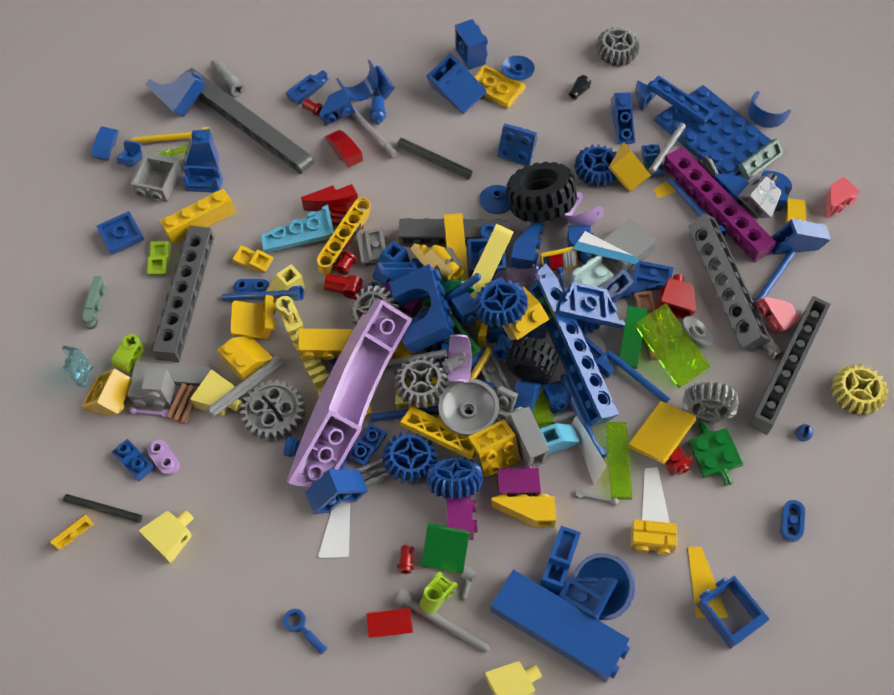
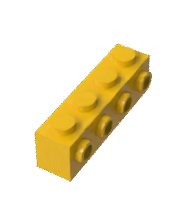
(201, 214)

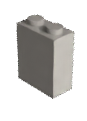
(633, 240)
(529, 438)

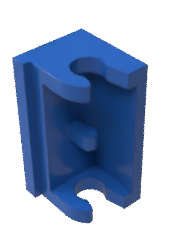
(202, 178)

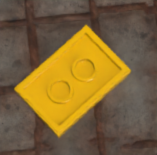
(499, 87)
(662, 432)

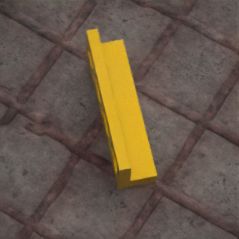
(436, 431)

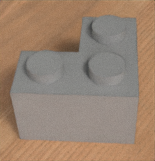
(153, 389)

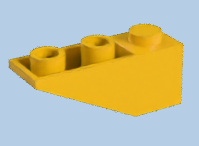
(533, 511)

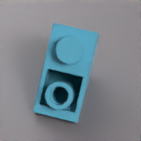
(560, 437)

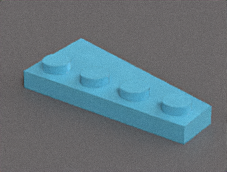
(311, 229)

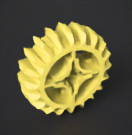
(856, 398)

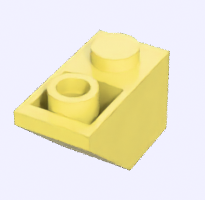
(286, 279)

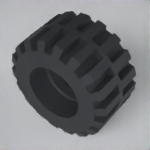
(532, 360)

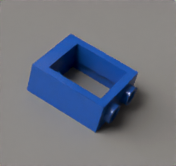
(746, 600)

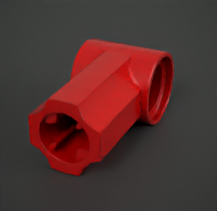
(346, 285)

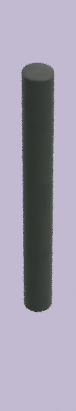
(102, 508)

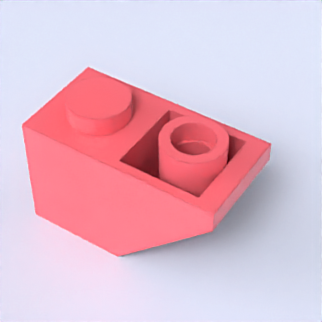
(839, 196)
(777, 313)

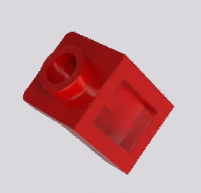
(678, 462)

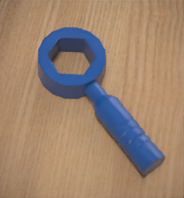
(311, 638)

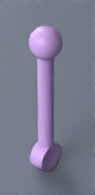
(133, 410)

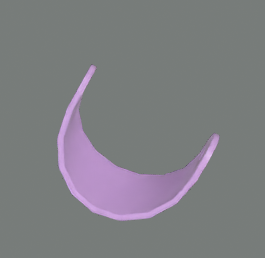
(587, 218)
(457, 344)

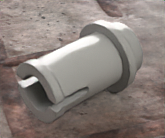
(774, 351)
(454, 362)

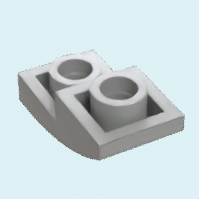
(506, 403)

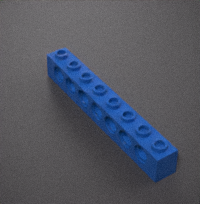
(575, 355)

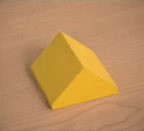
(628, 168)

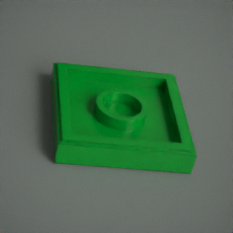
(445, 548)

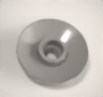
(698, 331)

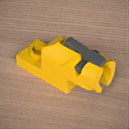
(440, 258)

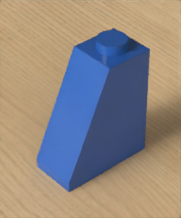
(201, 150)
(800, 237)

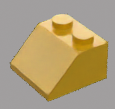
(534, 317)
(243, 356)
(108, 393)

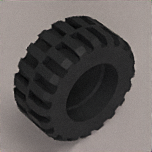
(541, 192)

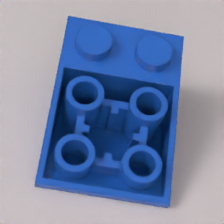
(456, 83)

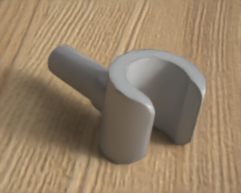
(469, 575)

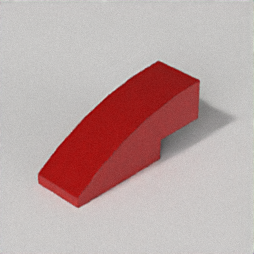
(345, 148)
(330, 196)

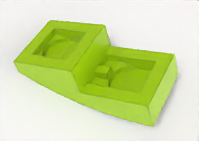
(159, 258)

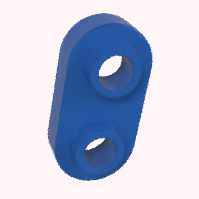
(250, 285)
(792, 522)

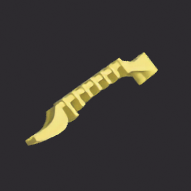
(292, 323)

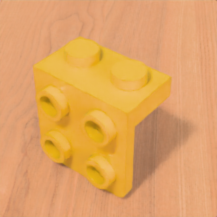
(253, 319)

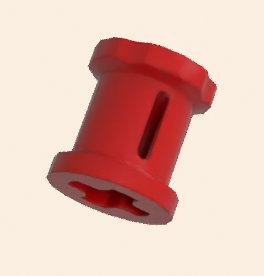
(345, 263)

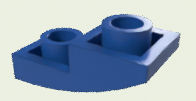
(104, 142)
(649, 154)
(368, 444)
(133, 460)

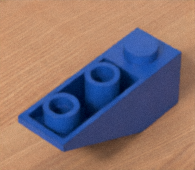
(623, 117)
(525, 247)

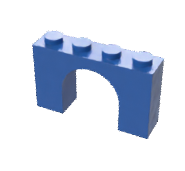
(437, 323)

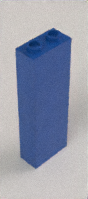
(560, 626)

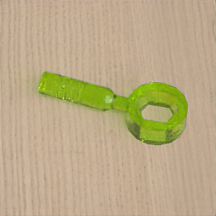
(170, 152)

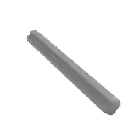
(244, 386)

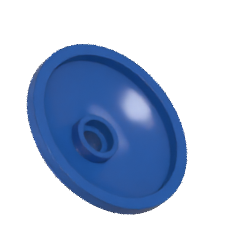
(605, 567)

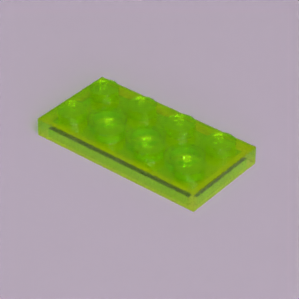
(672, 345)

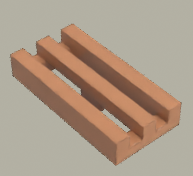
(171, 414)

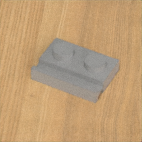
(371, 245)

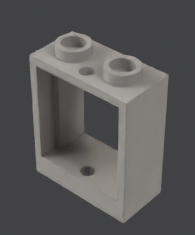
(157, 162)

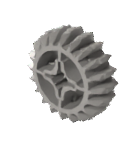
(617, 46)
(375, 292)
(421, 375)
(711, 401)

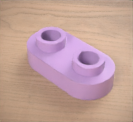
(162, 456)

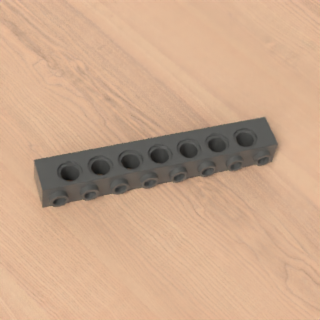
(183, 294)
(757, 334)
(789, 366)

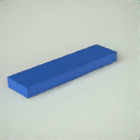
(681, 100)

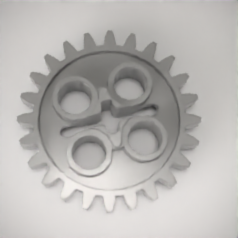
(287, 399)

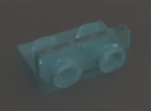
(77, 365)

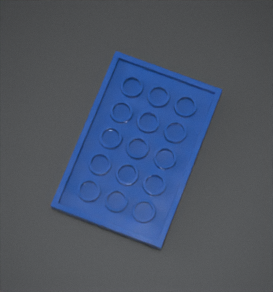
(724, 137)

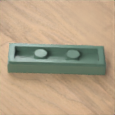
(761, 159)

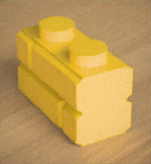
(653, 536)

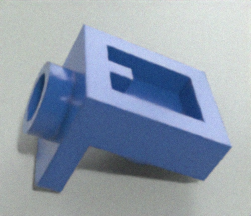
(557, 396)

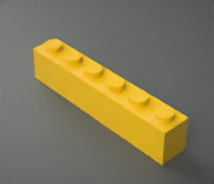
(330, 343)

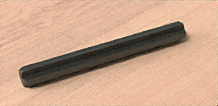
(434, 158)

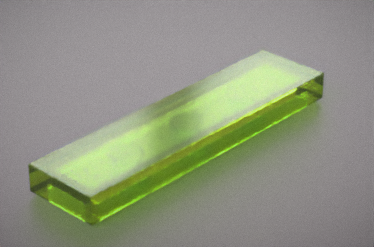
(618, 461)

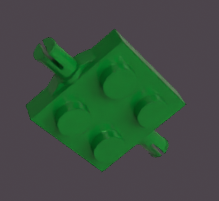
(715, 453)

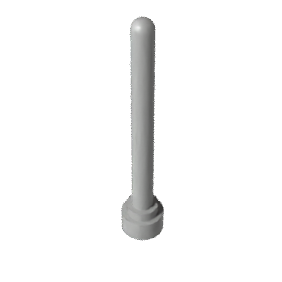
(405, 600)

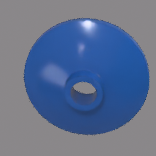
(518, 67)
(495, 199)

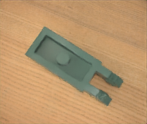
(94, 302)

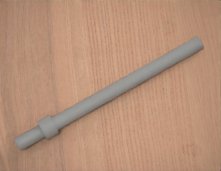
(384, 144)

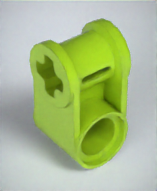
(127, 354)
(436, 593)

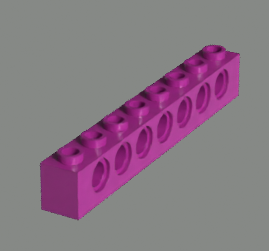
(719, 204)

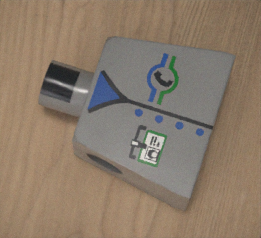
(761, 195)

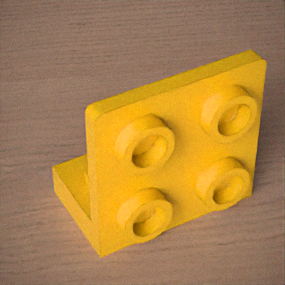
(495, 447)

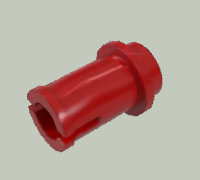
(311, 106)
(406, 557)

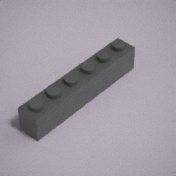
(432, 231)

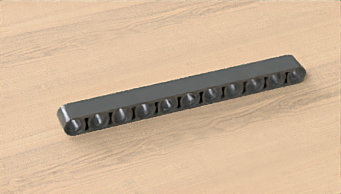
(254, 126)

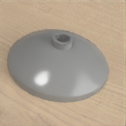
(468, 396)

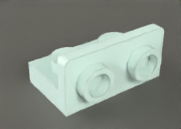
(592, 273)

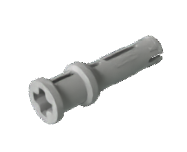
(230, 80)

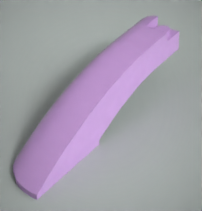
(348, 393)

